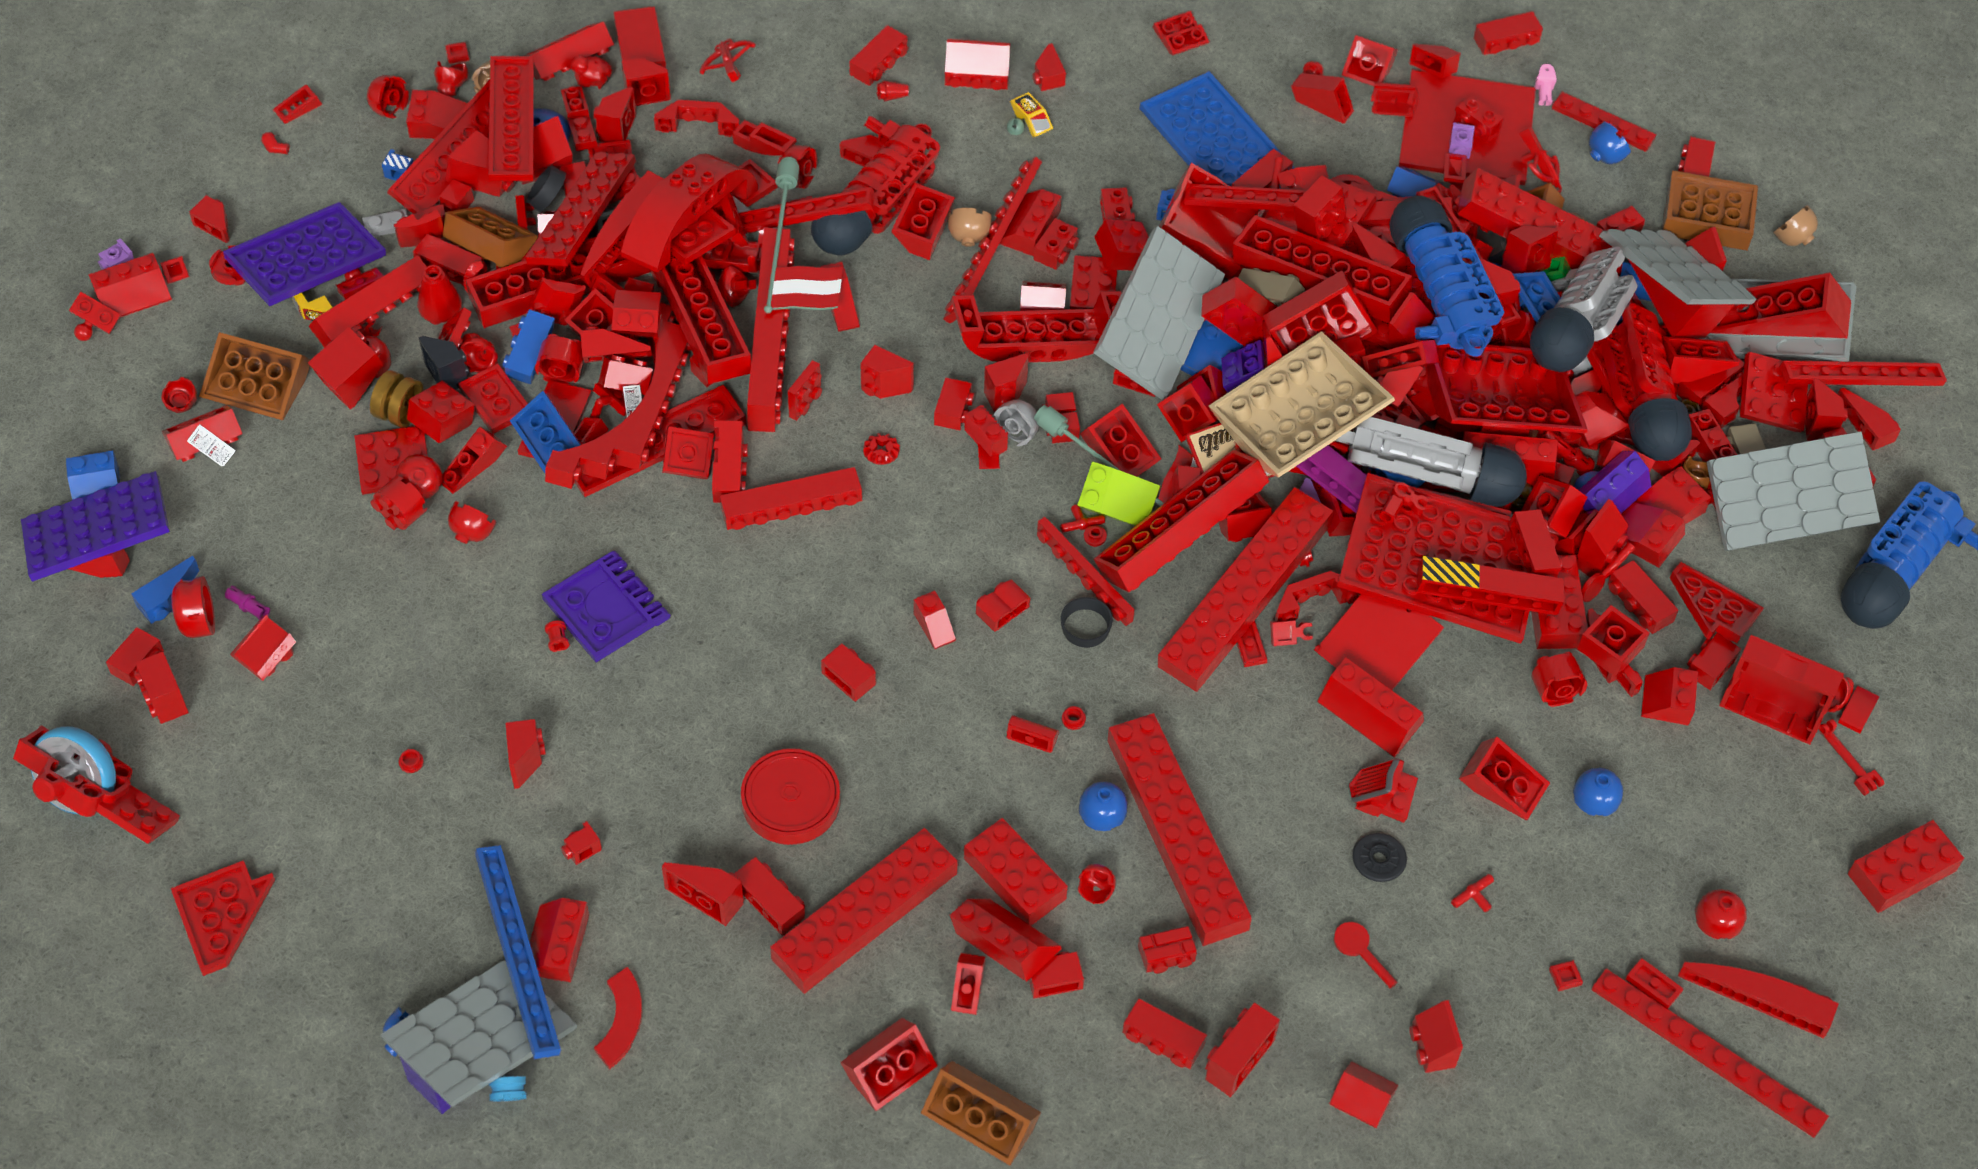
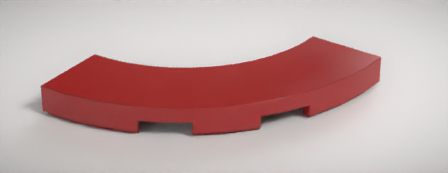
(626, 1020)

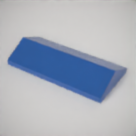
(1537, 293)
(543, 429)

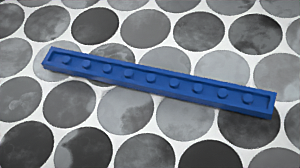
(517, 952)

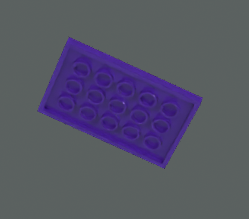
(304, 253)
(94, 526)

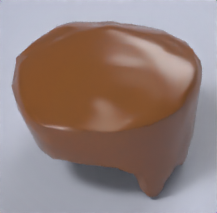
(1698, 471)

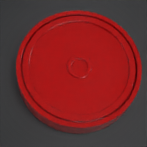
(790, 796)

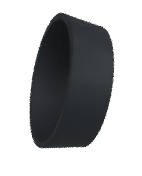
(546, 188)
(1086, 603)

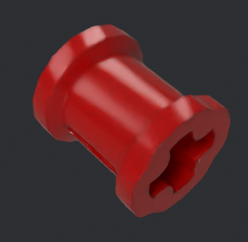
(556, 634)

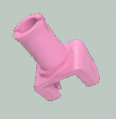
(1545, 83)

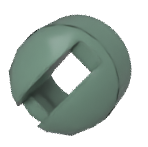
(1020, 126)

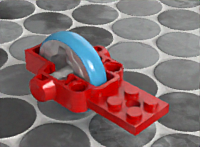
(90, 781)

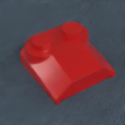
(556, 299)

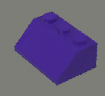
(1619, 481)

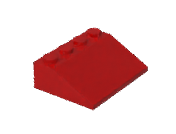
(1325, 308)

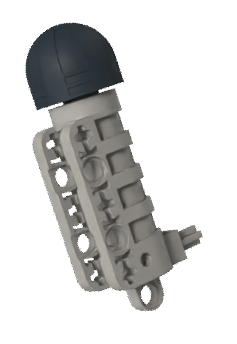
(1585, 312)
(1488, 473)

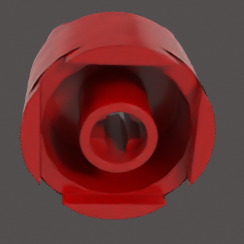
(560, 359)
(399, 503)
(1558, 679)

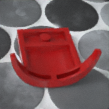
(730, 253)

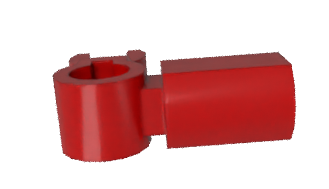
(1400, 496)

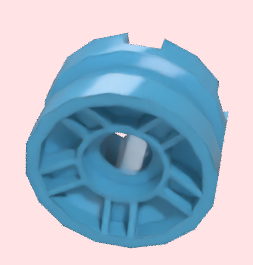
(508, 1089)

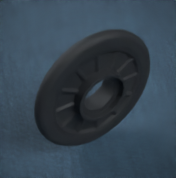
(1379, 871)

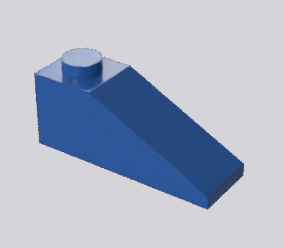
(155, 596)

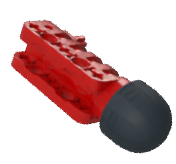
(890, 175)
(1644, 386)

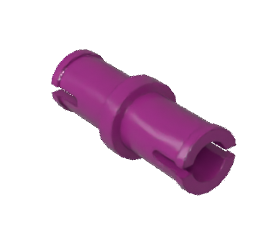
(246, 602)

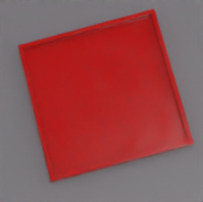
(1429, 130)

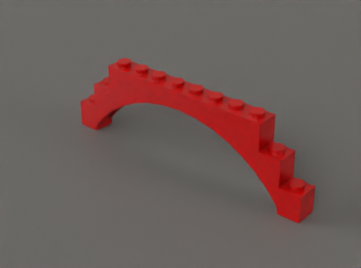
(630, 440)

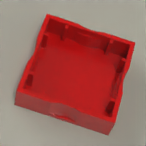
(1206, 229)
(1781, 689)

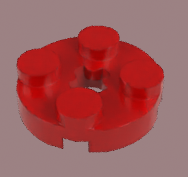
(222, 272)

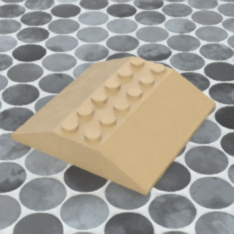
(1299, 405)

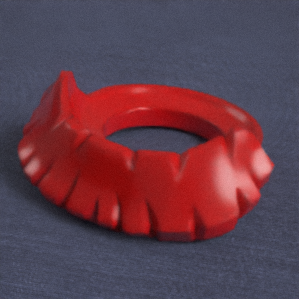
(472, 270)

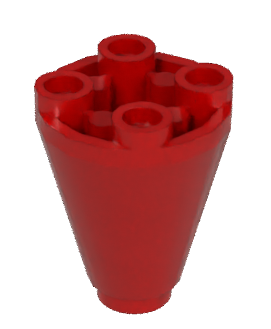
(437, 296)

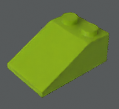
(1118, 494)

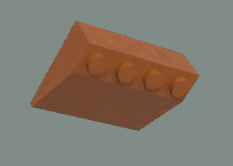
(1707, 202)
(254, 376)

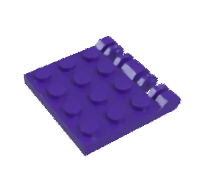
(603, 608)

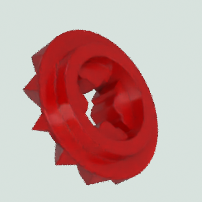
(881, 456)

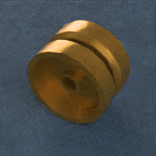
(392, 397)

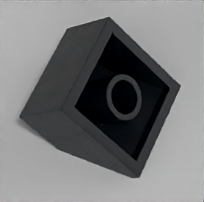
(444, 361)

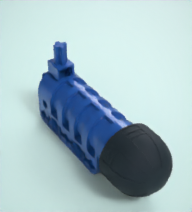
(1426, 237)
(1891, 566)

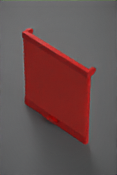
(1380, 639)

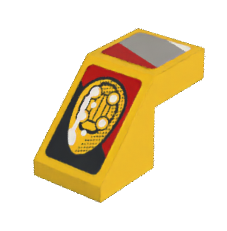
(1033, 112)
(311, 309)

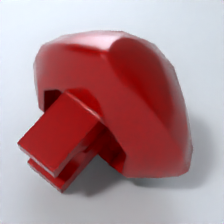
(734, 286)

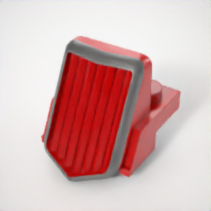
(1384, 790)

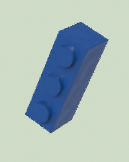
(526, 346)

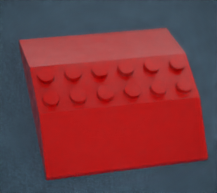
(1502, 390)

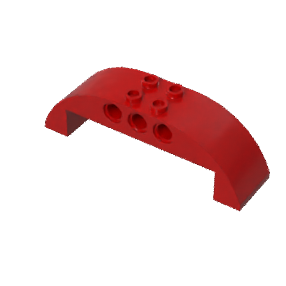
(678, 203)
(1039, 333)

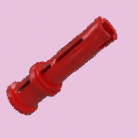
(1572, 455)

